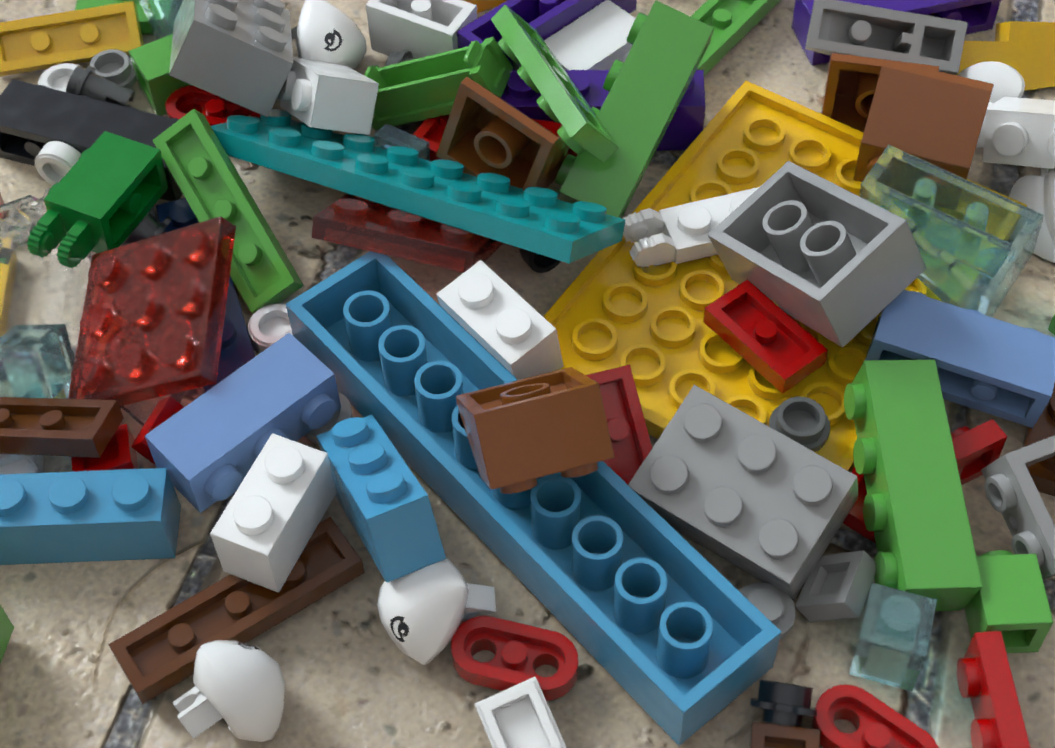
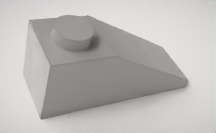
(885, 34)

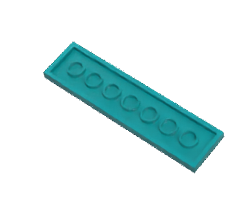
(421, 187)

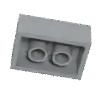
(234, 49)
(818, 252)
(745, 491)

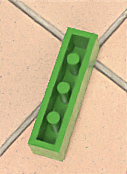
(638, 107)
(912, 482)

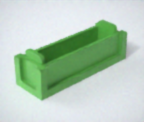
(430, 84)

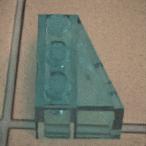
(965, 233)

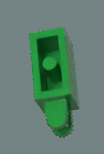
(99, 199)

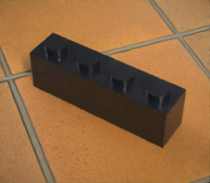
(40, 114)

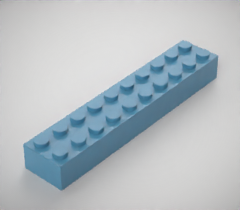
(580, 544)

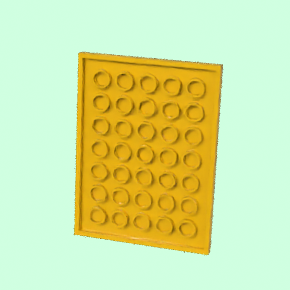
(656, 313)

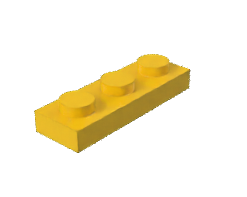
(67, 37)

